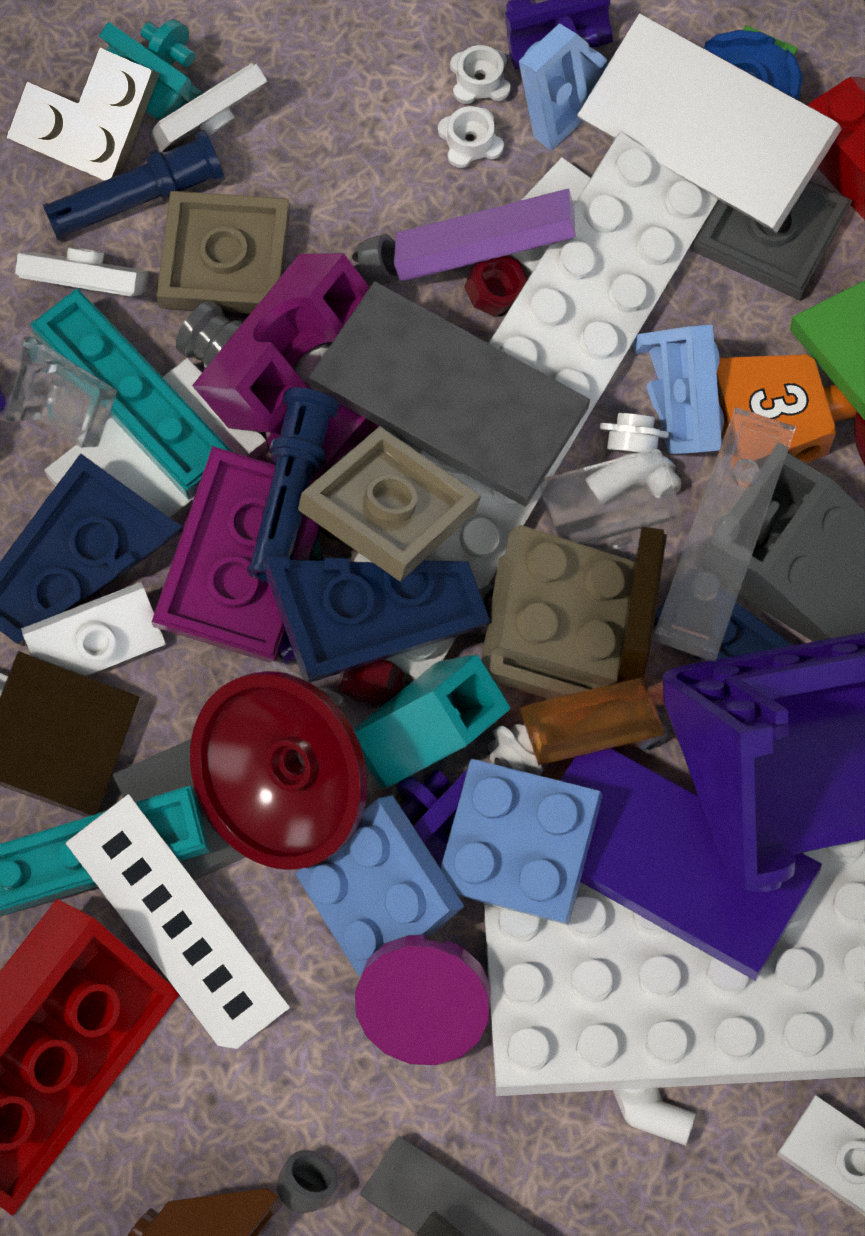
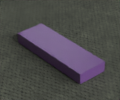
(485, 235)

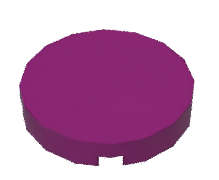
(423, 1000)

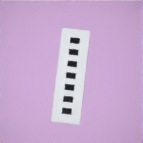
(177, 925)

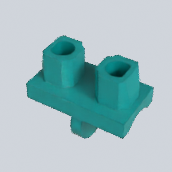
(165, 47)

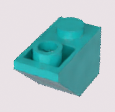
(430, 719)

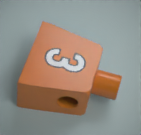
(786, 391)

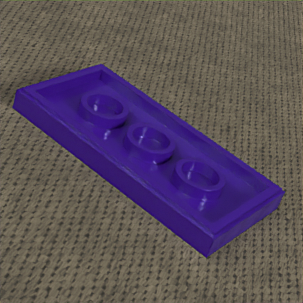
(664, 865)

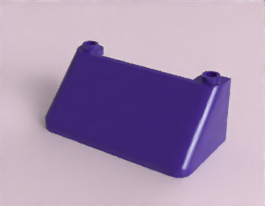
(775, 752)

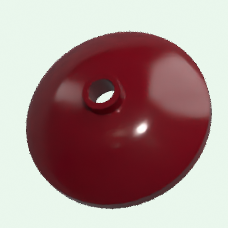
(252, 775)

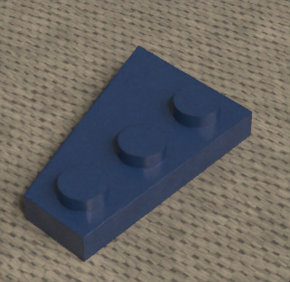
(76, 546)
(359, 614)

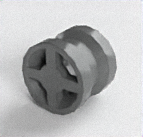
(205, 332)

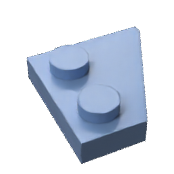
(557, 82)
(685, 386)

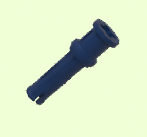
(162, 173)
(297, 456)

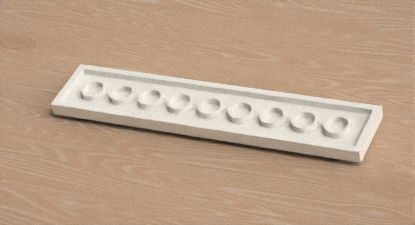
(579, 323)

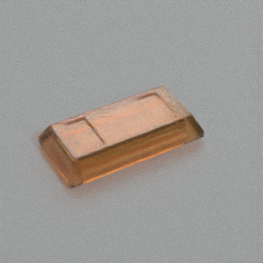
(591, 721)

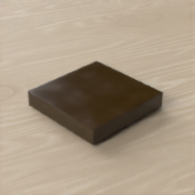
(642, 604)
(60, 734)

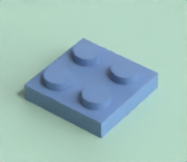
(520, 840)
(380, 885)

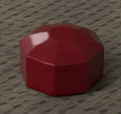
(495, 284)
(372, 683)

